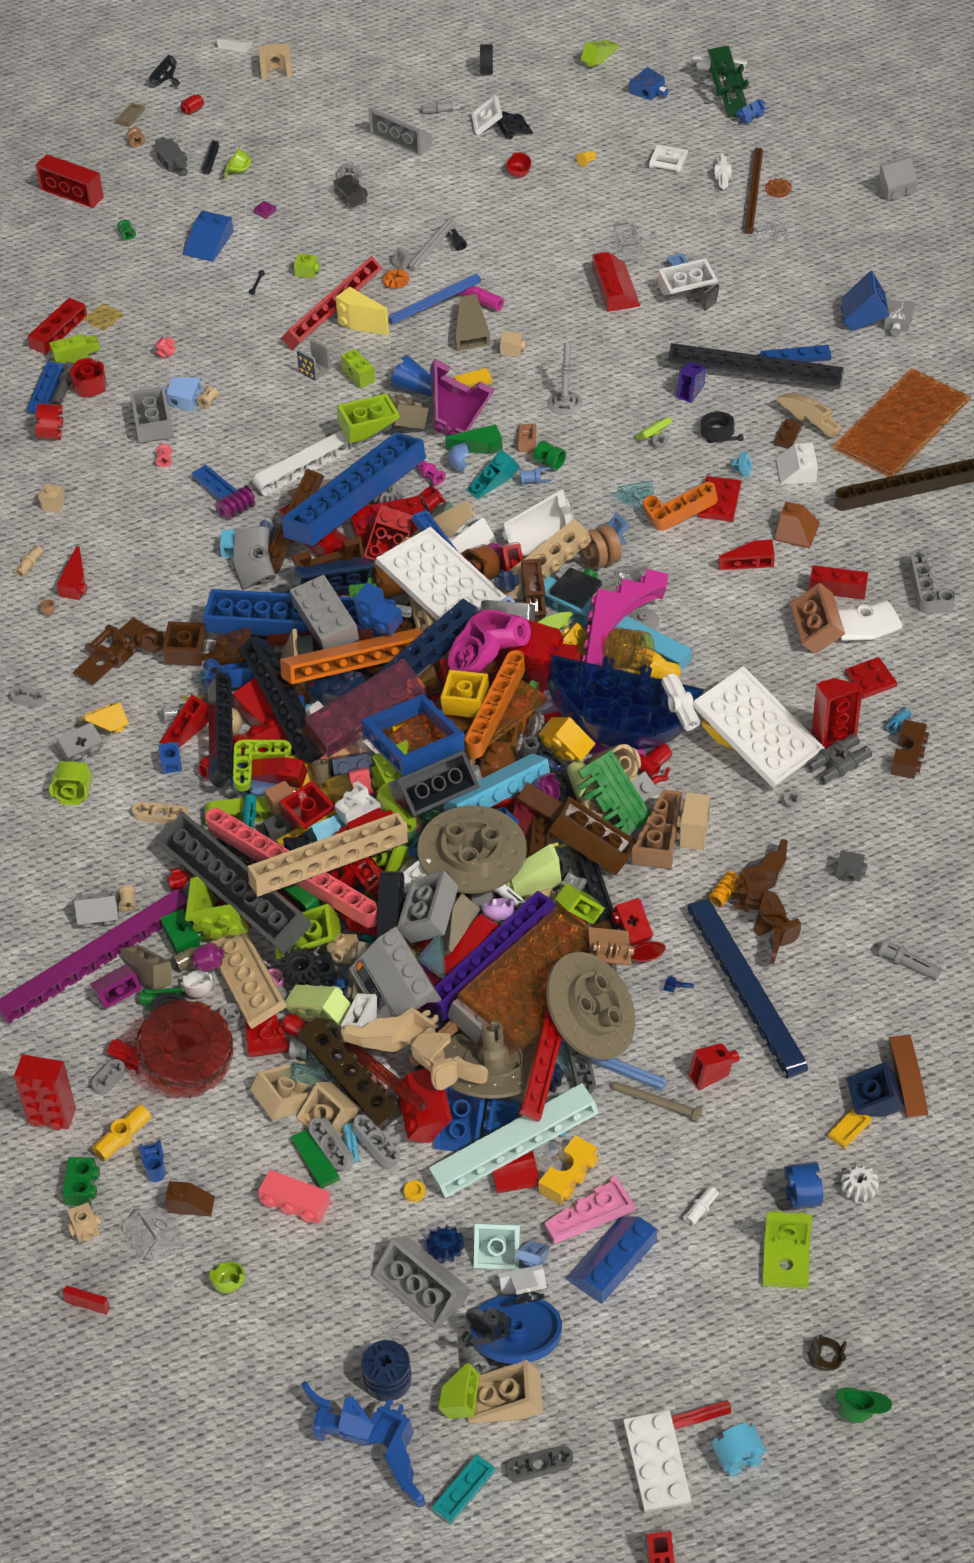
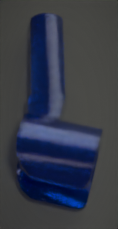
(671, 983)

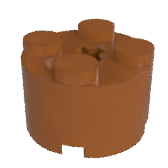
(484, 560)

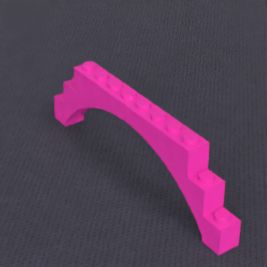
(612, 607)

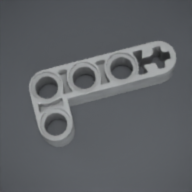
(928, 598)

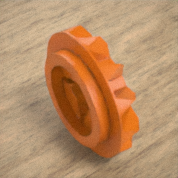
(398, 282)

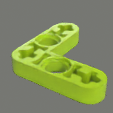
(251, 752)

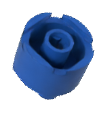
(805, 1186)

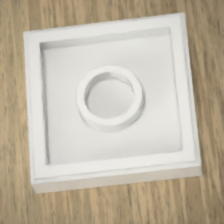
(486, 114)

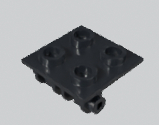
(513, 123)

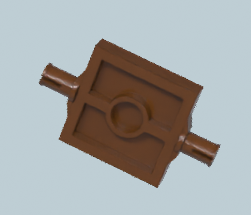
(228, 647)

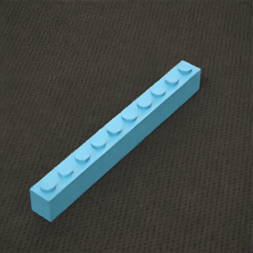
(665, 646)

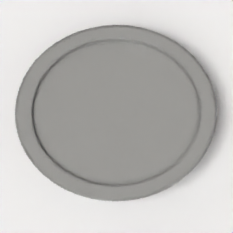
(646, 617)

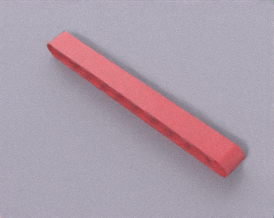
(321, 886)

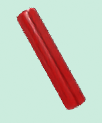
(701, 1414)

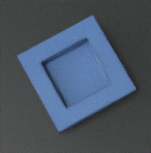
(676, 259)

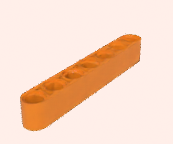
(495, 704)

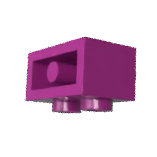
(116, 986)

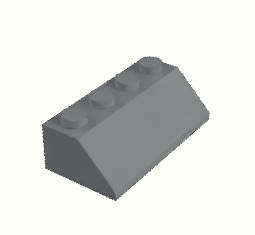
(399, 132)
(420, 1281)

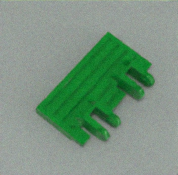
(616, 792)

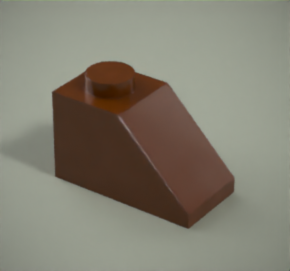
(188, 1199)

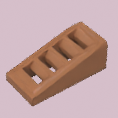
(527, 440)

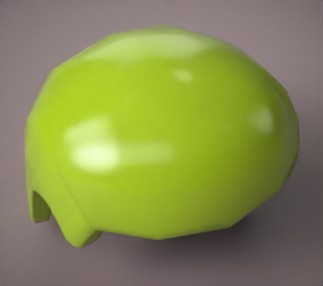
(226, 1270)

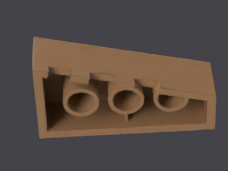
(658, 839)

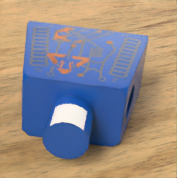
(648, 84)

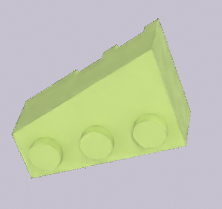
(319, 1002)

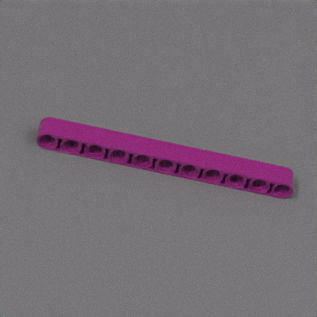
(89, 957)

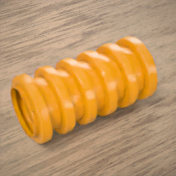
(724, 889)

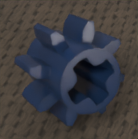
(506, 580)

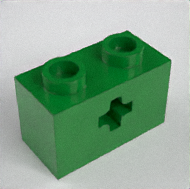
(180, 932)

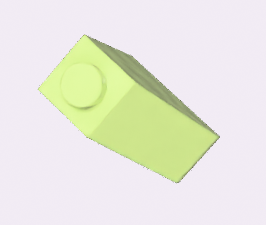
(538, 873)

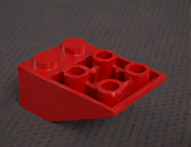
(387, 531)

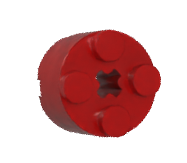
(88, 377)
(49, 421)

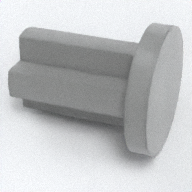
(170, 713)

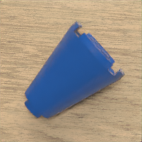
(411, 377)

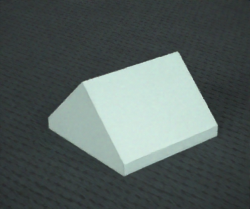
(496, 1246)

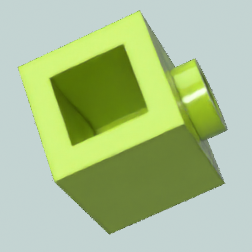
(306, 265)

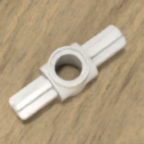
(722, 171)

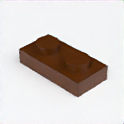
(788, 433)

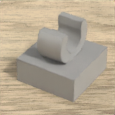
(401, 258)

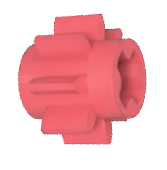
(165, 347)

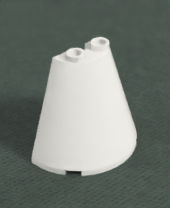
(539, 523)

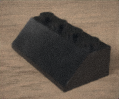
(434, 784)

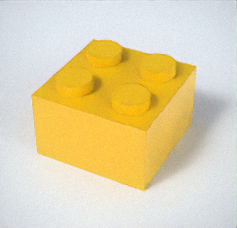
(464, 693)
(566, 739)

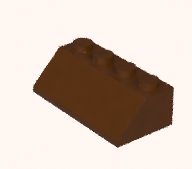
(592, 836)

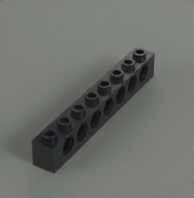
(280, 696)

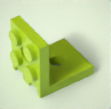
(212, 920)
(787, 1240)

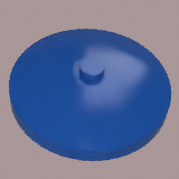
(533, 1330)

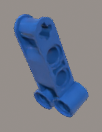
(238, 672)

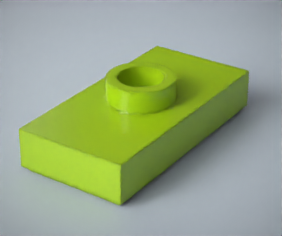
(653, 429)

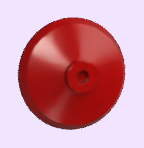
(648, 951)

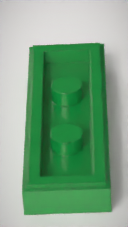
(315, 1159)

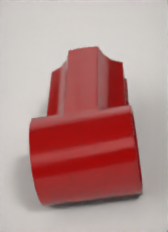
(655, 759)
(123, 1051)

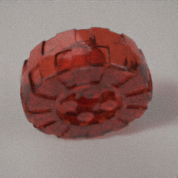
(184, 1048)

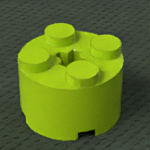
(71, 782)

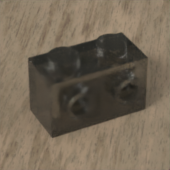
(350, 191)

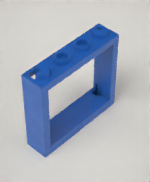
(420, 757)

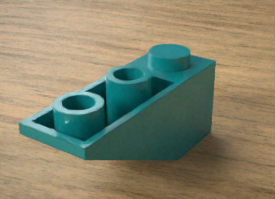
(496, 473)

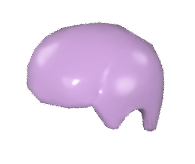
(499, 909)

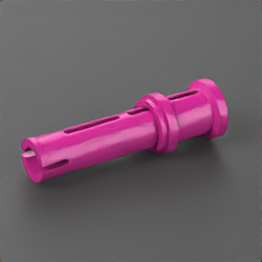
(429, 471)

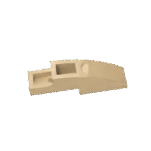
(808, 408)

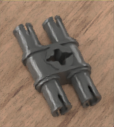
(839, 758)

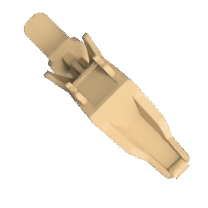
(426, 1045)

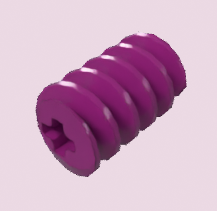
(235, 502)

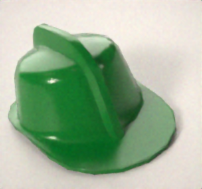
(861, 1404)

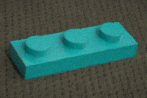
(463, 1489)

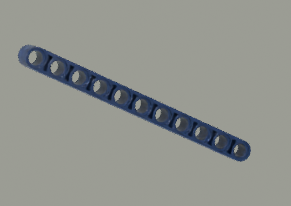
(748, 987)

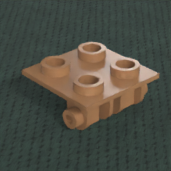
(610, 945)

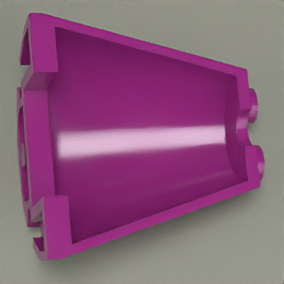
(453, 402)

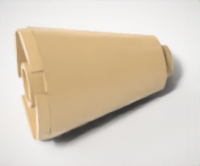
(627, 757)

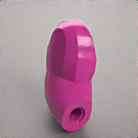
(484, 637)

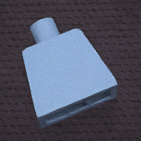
(183, 392)

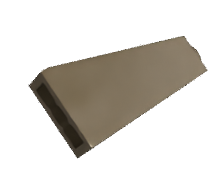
(471, 324)

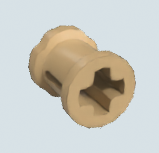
(207, 397)
(126, 898)

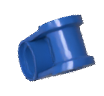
(152, 1158)

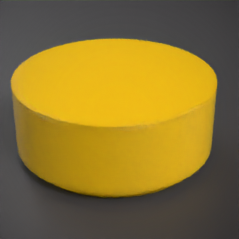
(414, 1191)

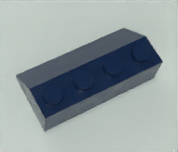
(338, 573)

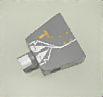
(899, 316)

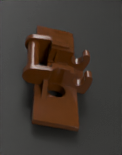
(115, 655)

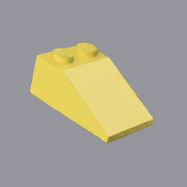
(361, 312)

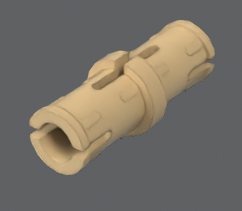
(28, 561)

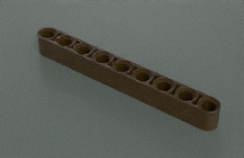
(904, 485)

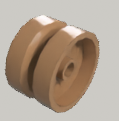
(603, 548)

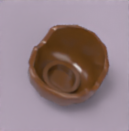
(150, 640)

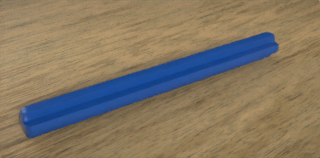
(434, 298)

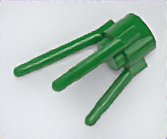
(148, 995)

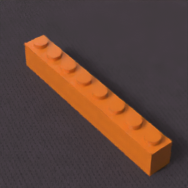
(346, 657)

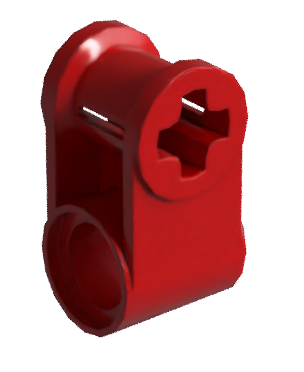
(431, 497)

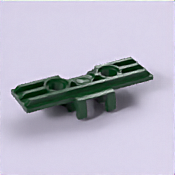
(731, 77)

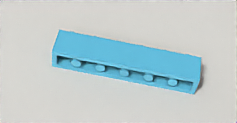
(502, 783)

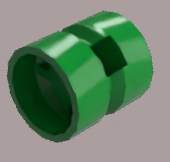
(549, 455)

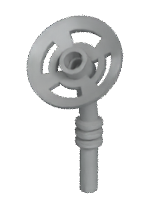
(565, 395)

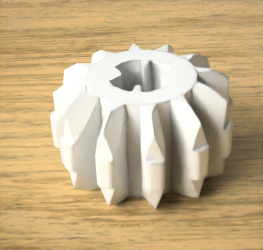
(859, 1183)

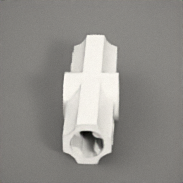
(680, 702)

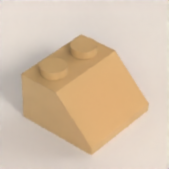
(330, 1103)

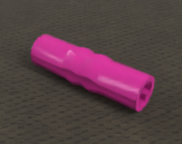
(485, 297)

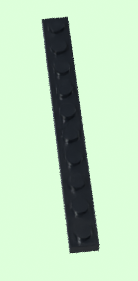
(587, 869)

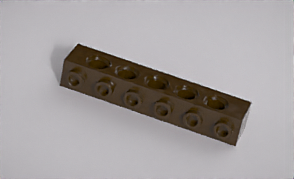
(318, 1030)

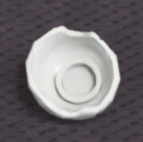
(197, 984)

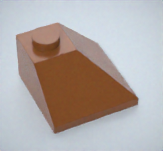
(796, 525)

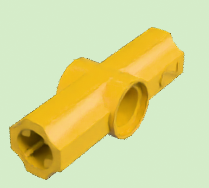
(114, 1139)

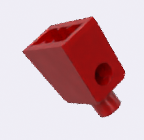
(711, 1065)

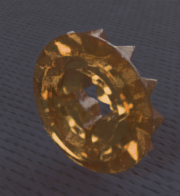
(778, 191)

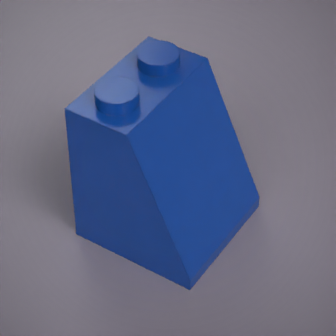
(864, 303)

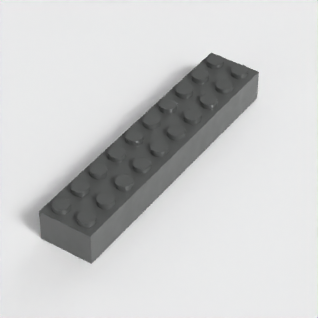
(228, 879)

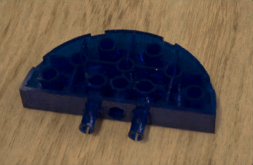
(614, 703)

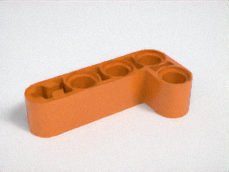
(680, 508)

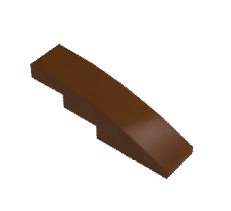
(533, 586)

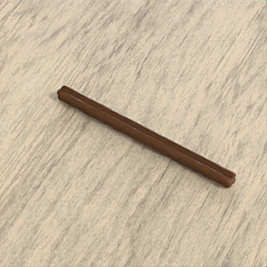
(753, 190)

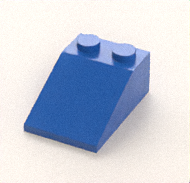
(208, 236)
(466, 1122)

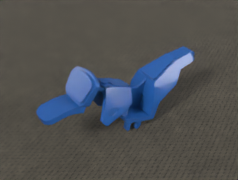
(383, 1427)

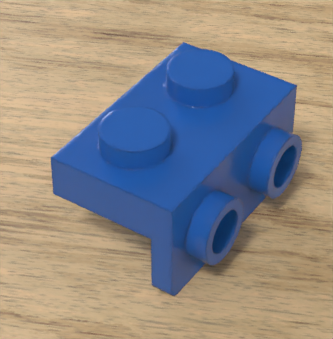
(501, 1114)

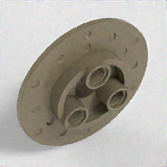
(474, 847)
(590, 1006)
(505, 1062)

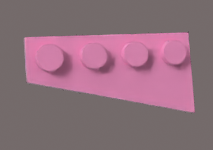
(600, 1207)

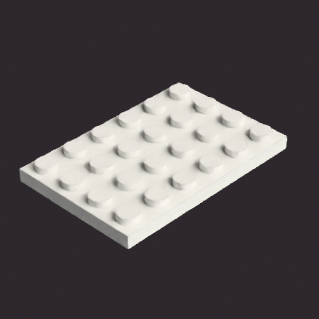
(436, 574)
(758, 726)

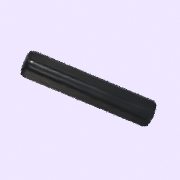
(210, 157)

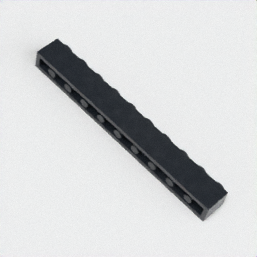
(757, 364)

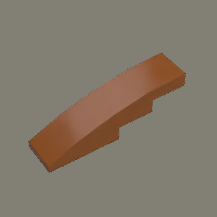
(908, 1076)

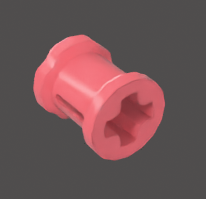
(160, 458)

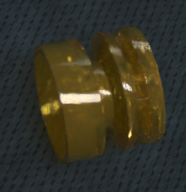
(629, 648)

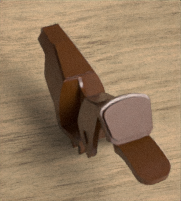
(754, 895)

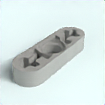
(375, 1132)
(339, 1146)

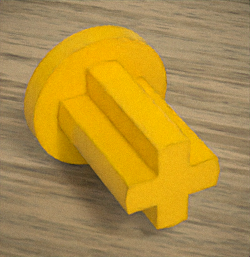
(584, 158)

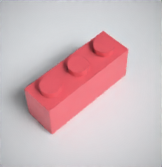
(294, 1197)

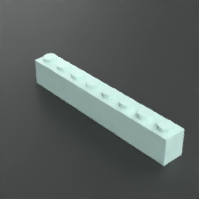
(513, 1141)

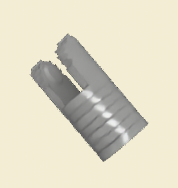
(475, 1358)

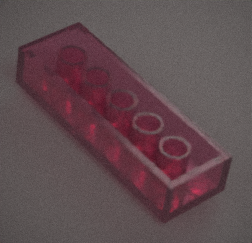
(340, 721)

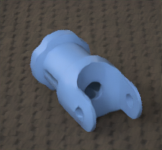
(533, 476)

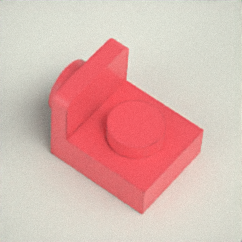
(363, 776)

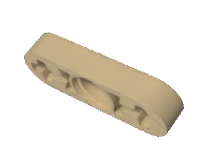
(154, 808)

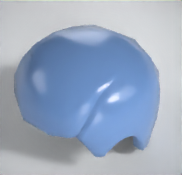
(457, 455)

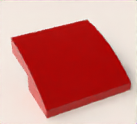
(517, 1174)

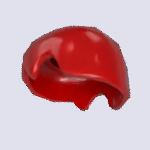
(518, 162)

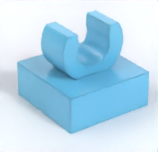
(743, 464)

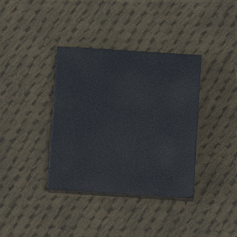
(575, 587)

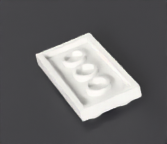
(657, 1461)

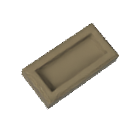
(130, 114)

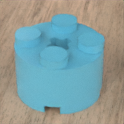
(739, 1448)

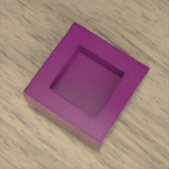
(264, 209)

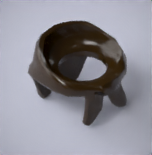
(815, 1351)

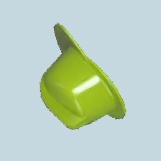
(238, 163)

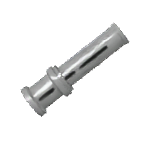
(900, 955)

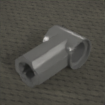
(528, 746)

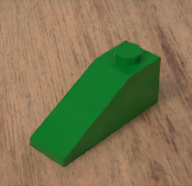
(479, 440)

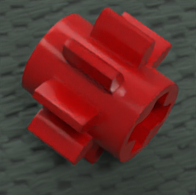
(177, 879)

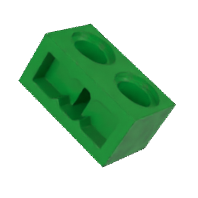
(77, 1182)

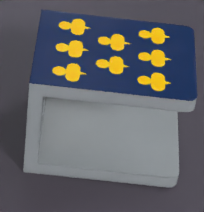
(318, 358)

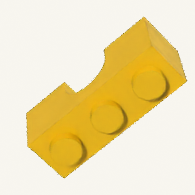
(560, 1184)

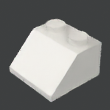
(798, 464)

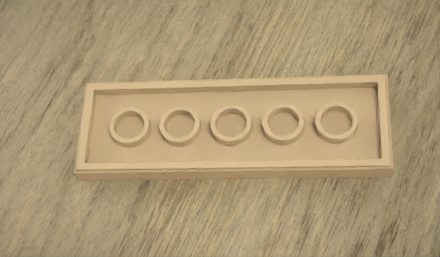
(249, 979)

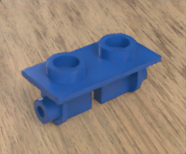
(757, 108)

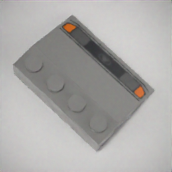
(394, 976)

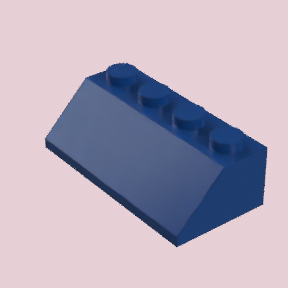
(613, 1257)

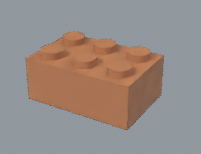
(817, 618)

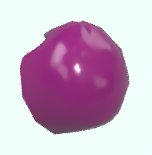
(548, 785)

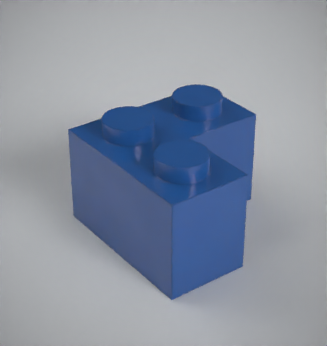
(375, 612)

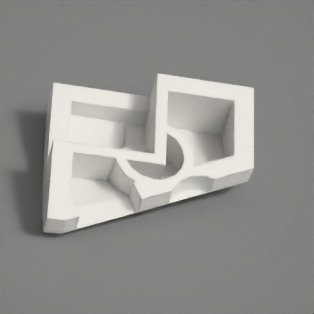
(356, 803)

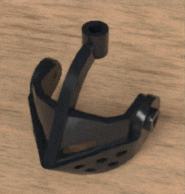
(162, 68)
(485, 1322)

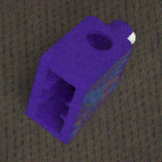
(690, 375)

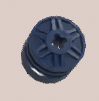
(386, 1370)

